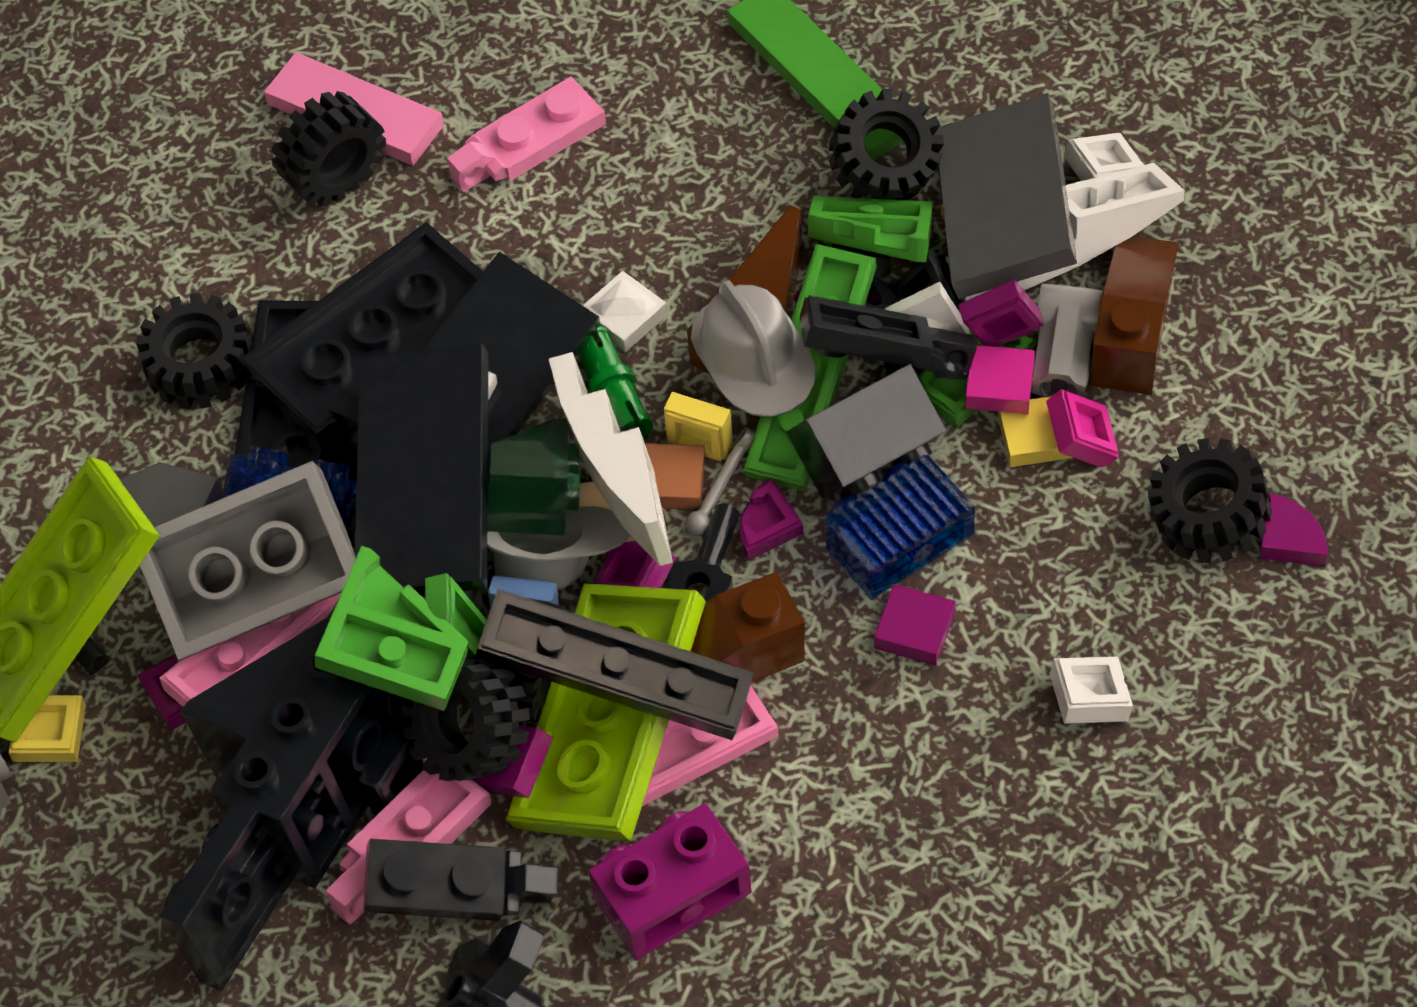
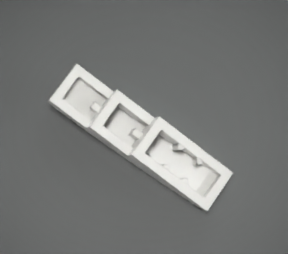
(1111, 211)
(614, 459)

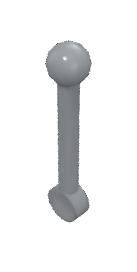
(698, 521)

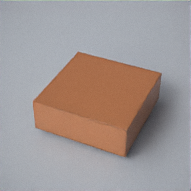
(678, 474)

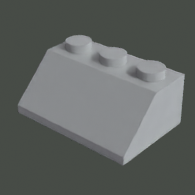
(248, 560)

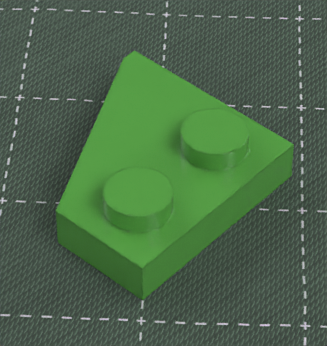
(873, 225)
(390, 638)

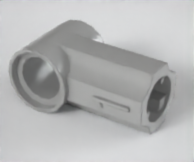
(1065, 339)

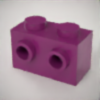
(669, 880)

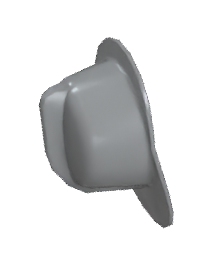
(753, 351)
(557, 557)

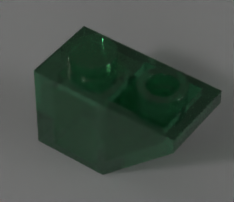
(533, 480)

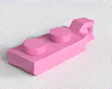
(527, 135)
(421, 812)

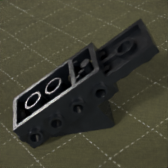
(286, 776)

